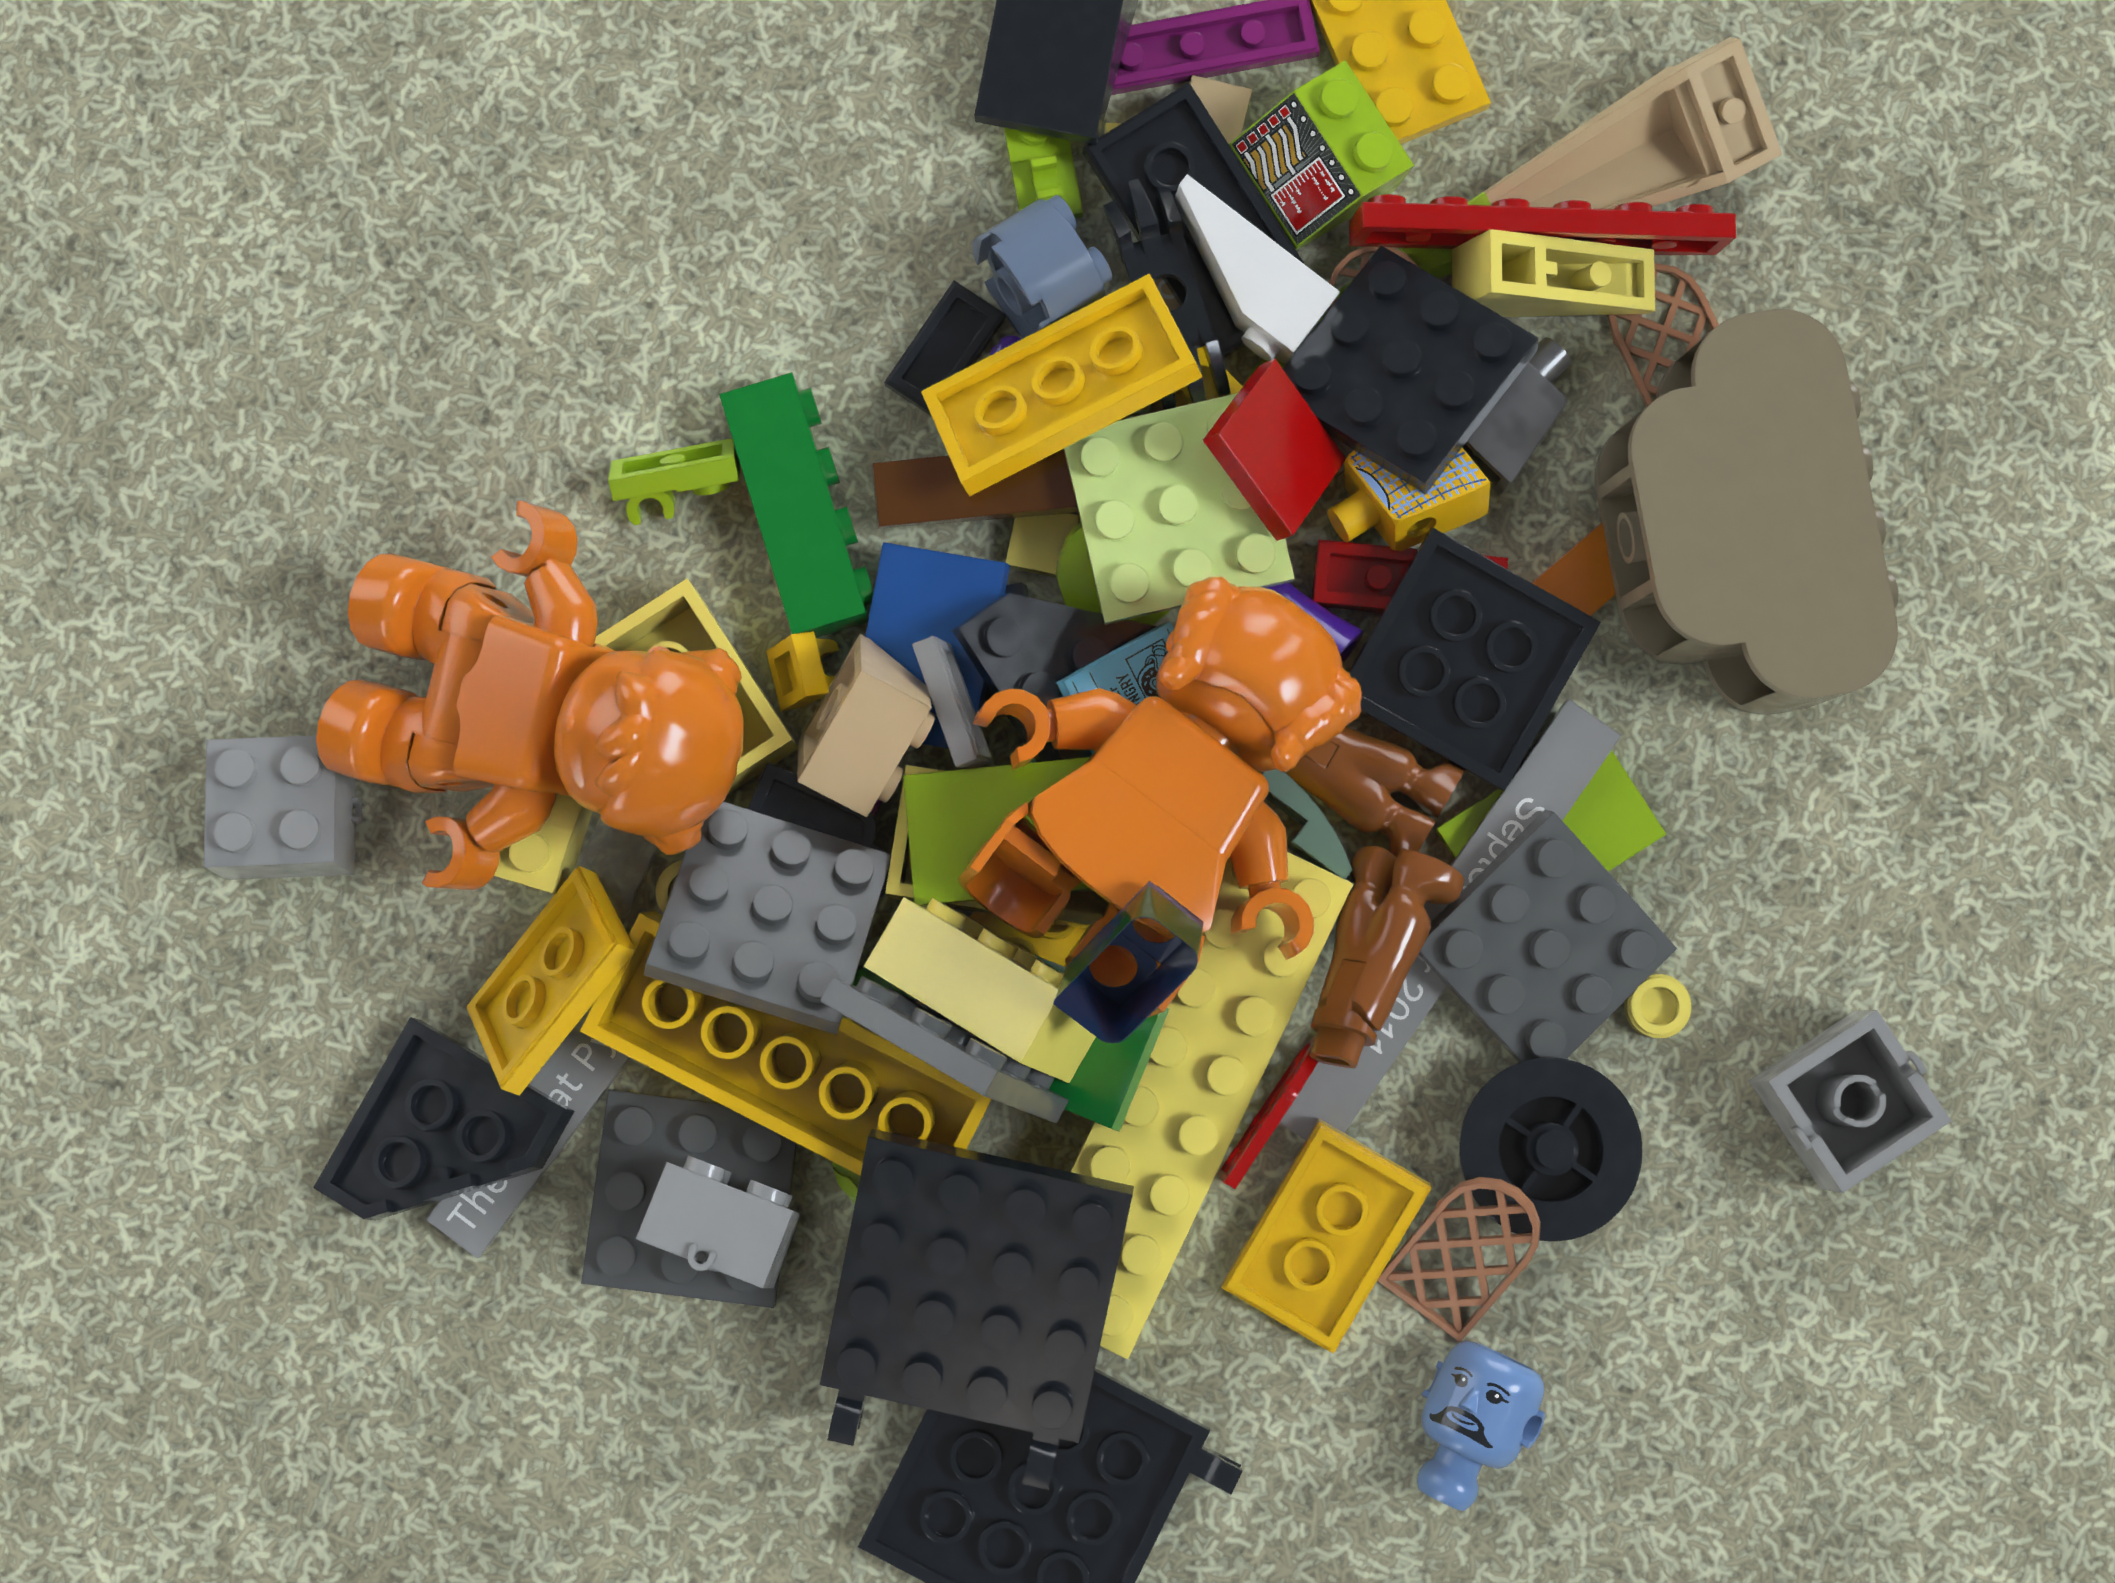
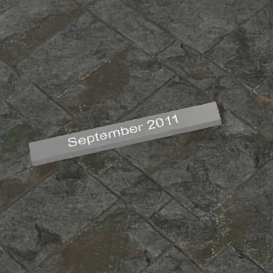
(1546, 779)

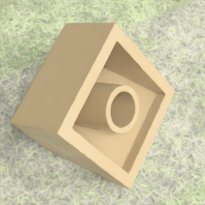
(864, 729)

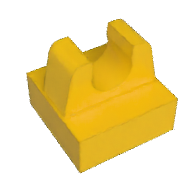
(799, 669)

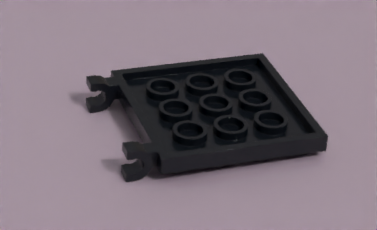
(974, 1291)
(967, 1517)

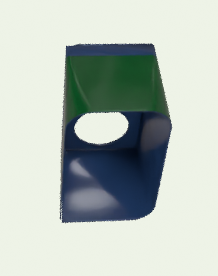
(1118, 1011)

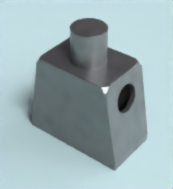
(1520, 417)

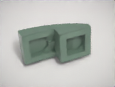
(1316, 838)

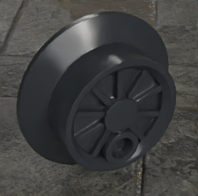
(1559, 1139)

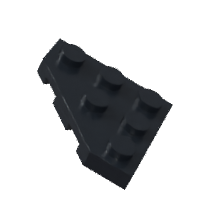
(1036, 644)
(437, 1129)

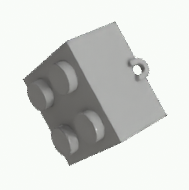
(277, 810)
(1850, 1100)
(720, 1225)

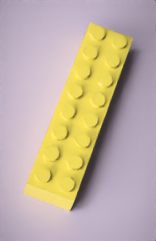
(1200, 1085)

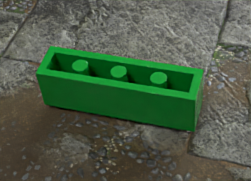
(795, 507)

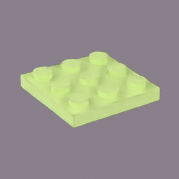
(1166, 513)

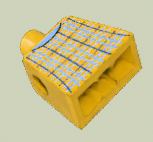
(1403, 512)

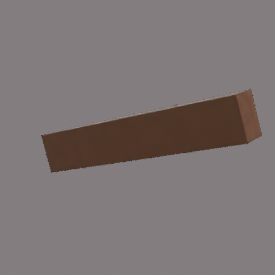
(931, 493)

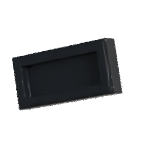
(945, 343)

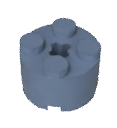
(1041, 266)

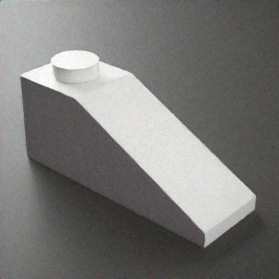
(1260, 282)

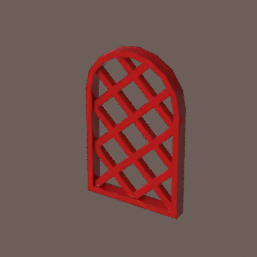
(1268, 1117)

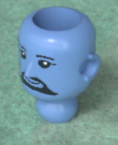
(1480, 1415)

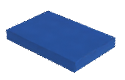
(926, 596)

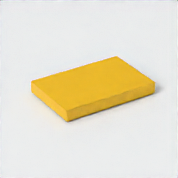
(549, 980)
(1326, 1235)

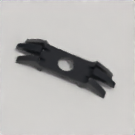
(1169, 257)

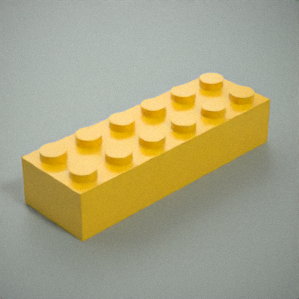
(778, 1072)

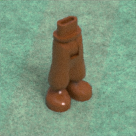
(1359, 775)
(1376, 946)

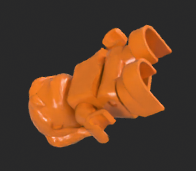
(530, 707)
(1172, 778)

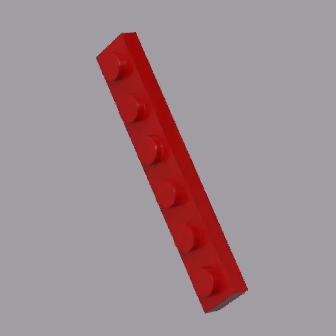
(1451, 222)

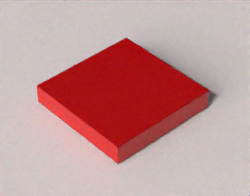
(1275, 450)

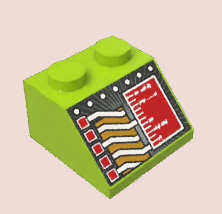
(1321, 155)

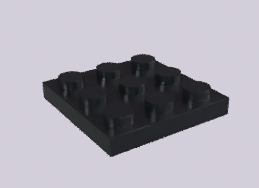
(1407, 367)
(1469, 658)

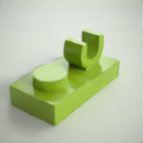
(1042, 169)
(699, 468)

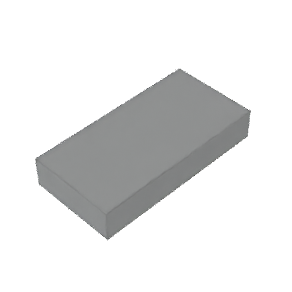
(952, 703)

